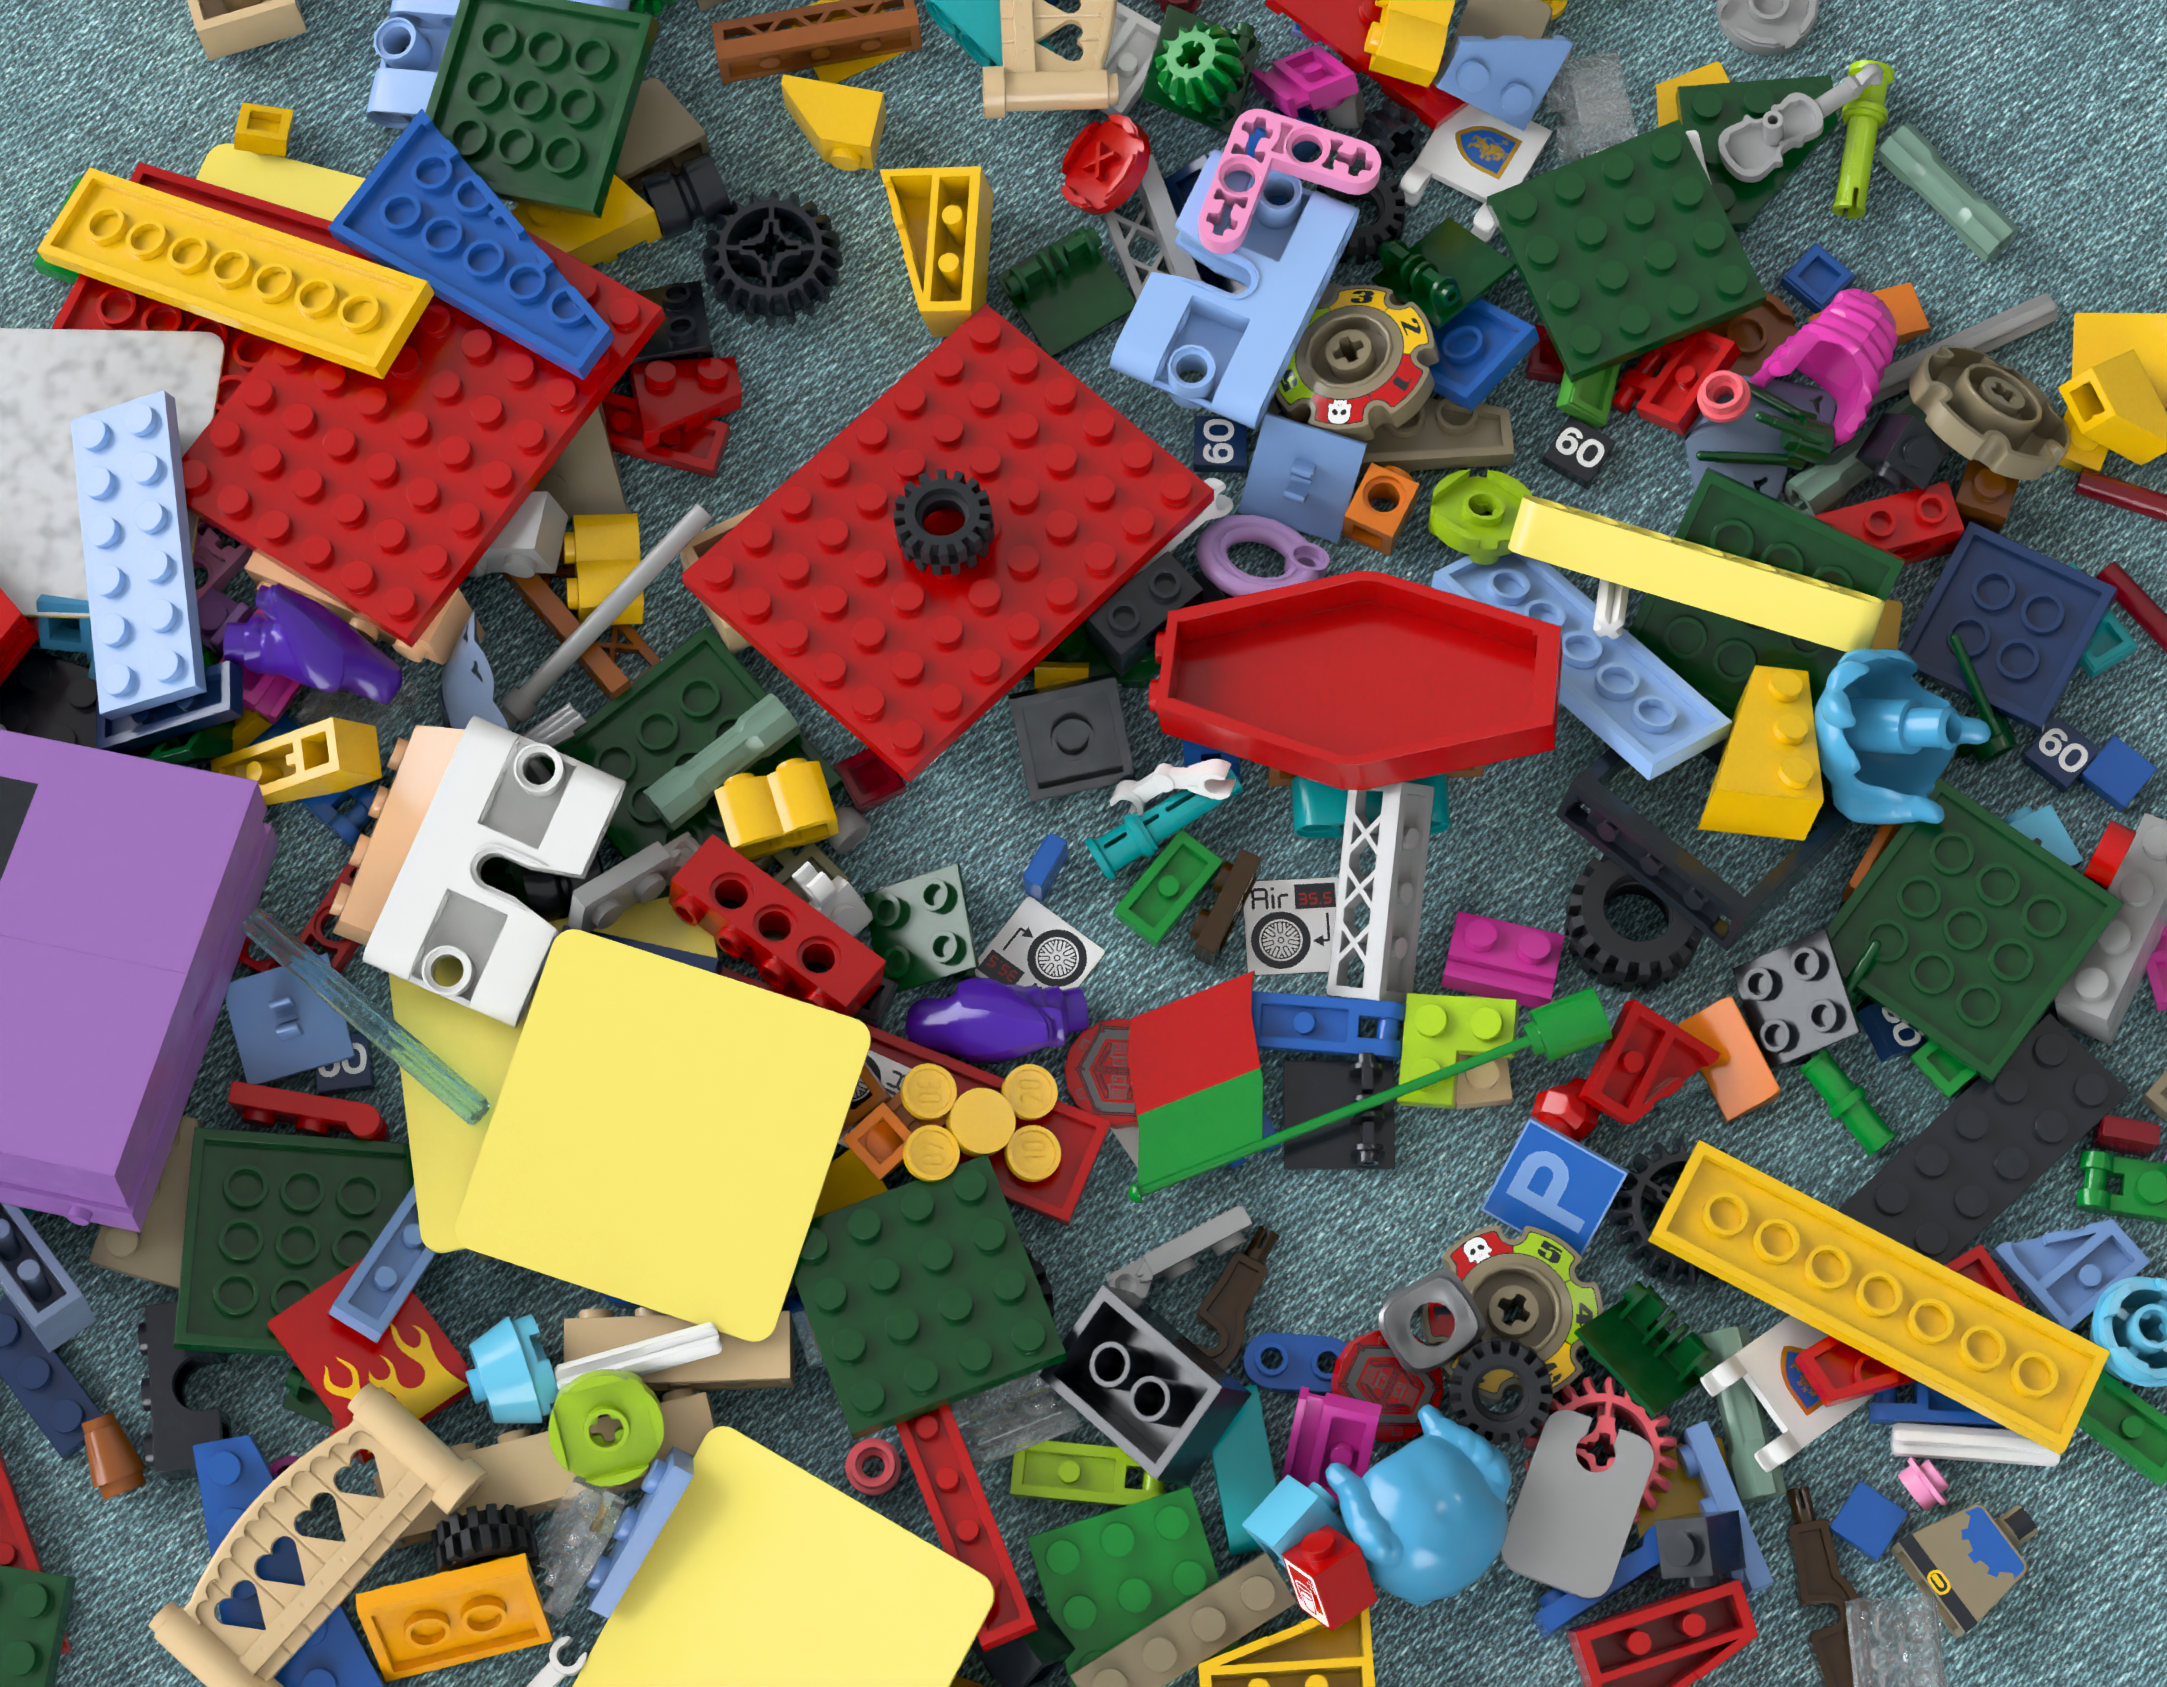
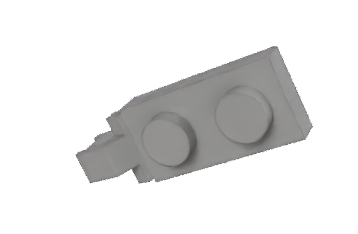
(626, 884)
(1177, 1256)

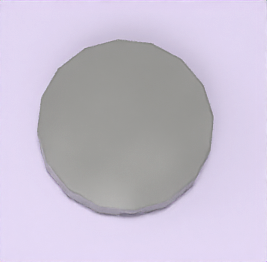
(1767, 25)

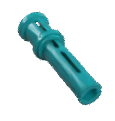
(1141, 833)

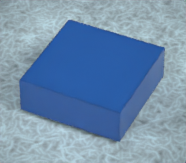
(1817, 279)
(2117, 774)
(1045, 866)
(1867, 1521)

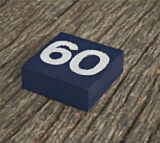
(1219, 445)
(2060, 754)
(1888, 1034)
(348, 1075)

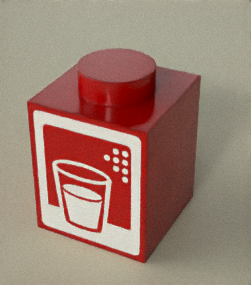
(1329, 1577)

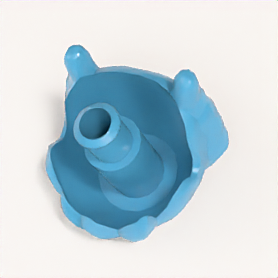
(1887, 738)
(1429, 1511)

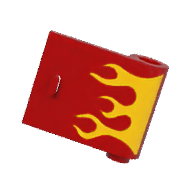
(409, 1360)

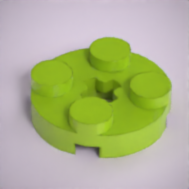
(1455, 518)
(588, 1454)

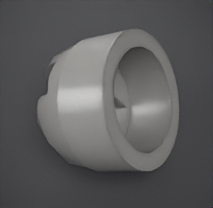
(1349, 114)
(852, 830)

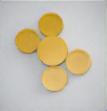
(980, 1122)

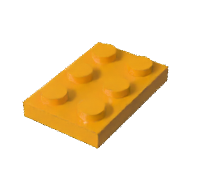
(454, 1617)

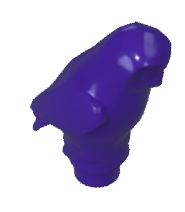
(310, 647)
(996, 1020)

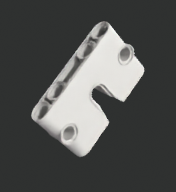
(480, 814)

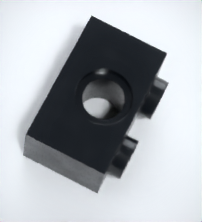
(1129, 620)

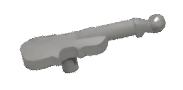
(1757, 145)

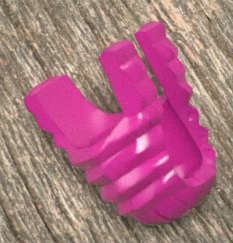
(1842, 354)

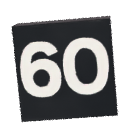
(1578, 452)

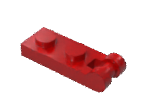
(310, 1113)

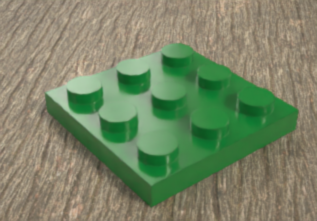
(1123, 1571)

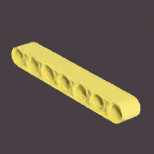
(1695, 575)

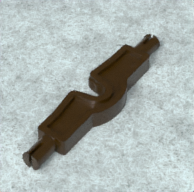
(1233, 1296)
(1819, 1584)

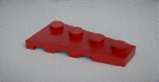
(1344, 28)
(1845, 1373)

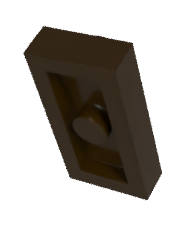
(1215, 926)

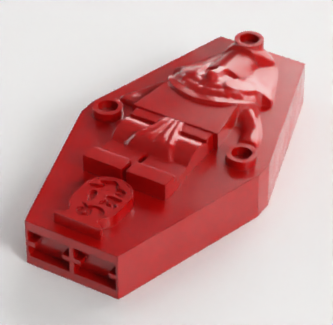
(1359, 680)

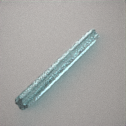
(366, 1016)

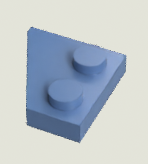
(1503, 74)
(2072, 1268)

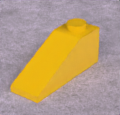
(308, 761)

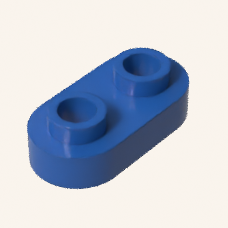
(1298, 1365)

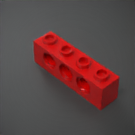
(1906, 524)
(722, 873)

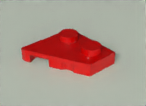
(683, 393)
(1642, 1064)

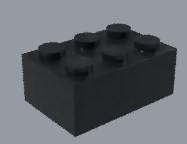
(1145, 1385)

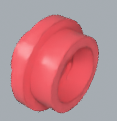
(1721, 384)
(861, 1454)

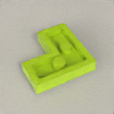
(1442, 1030)

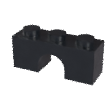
(163, 1393)

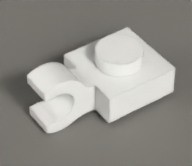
(834, 899)

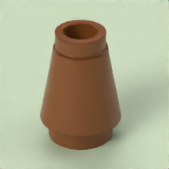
(112, 1457)

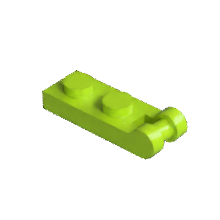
(1079, 1475)

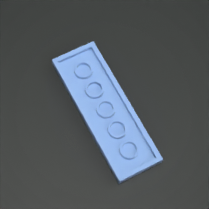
(138, 556)
(1605, 682)

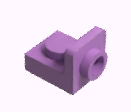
(214, 613)

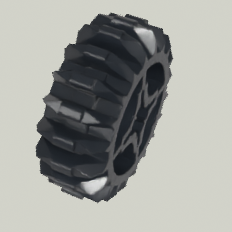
(812, 263)
(1642, 1185)

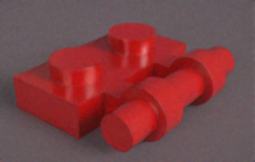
(1672, 395)

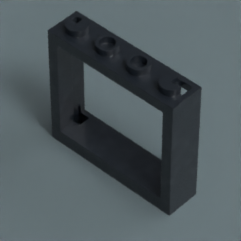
(1673, 871)

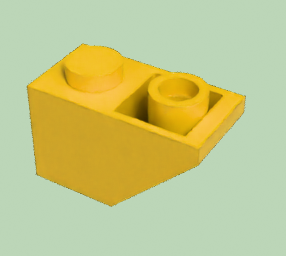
(2119, 408)

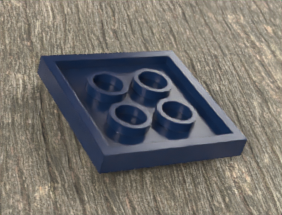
(2018, 619)

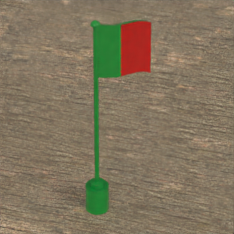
(1204, 1084)

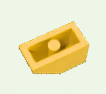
(837, 120)

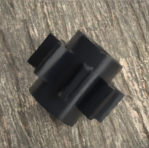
(1392, 134)

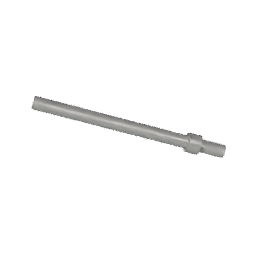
(520, 703)

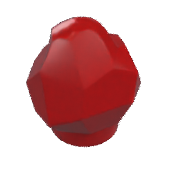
(1565, 1111)

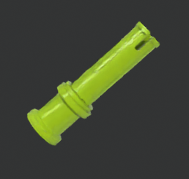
(1863, 120)

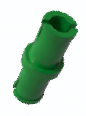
(1847, 1102)

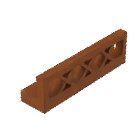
(814, 44)
(562, 624)

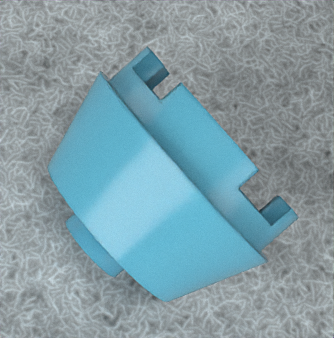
(2133, 1327)
(512, 1373)

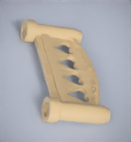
(1041, 79)
(413, 1473)

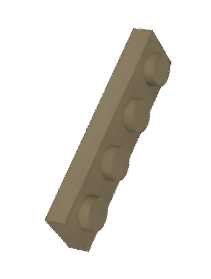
(1192, 1630)

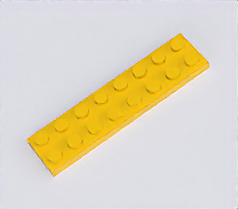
(237, 272)
(1880, 1297)

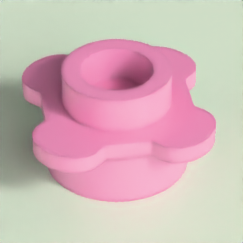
(1924, 1483)

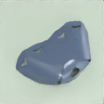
(1752, 436)
(468, 683)

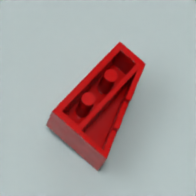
(1665, 1639)

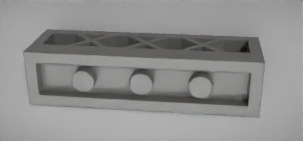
(1162, 220)
(1390, 891)

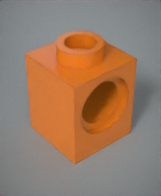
(1376, 528)

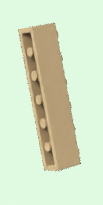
(529, 1476)

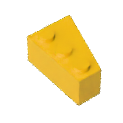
(944, 238)
(593, 240)
(1769, 761)
(1298, 1658)

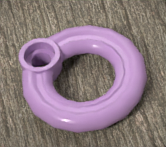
(1302, 564)

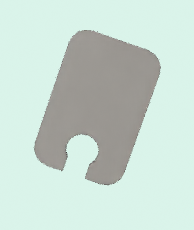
(1575, 1520)

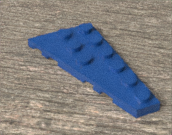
(445, 225)
(230, 1479)

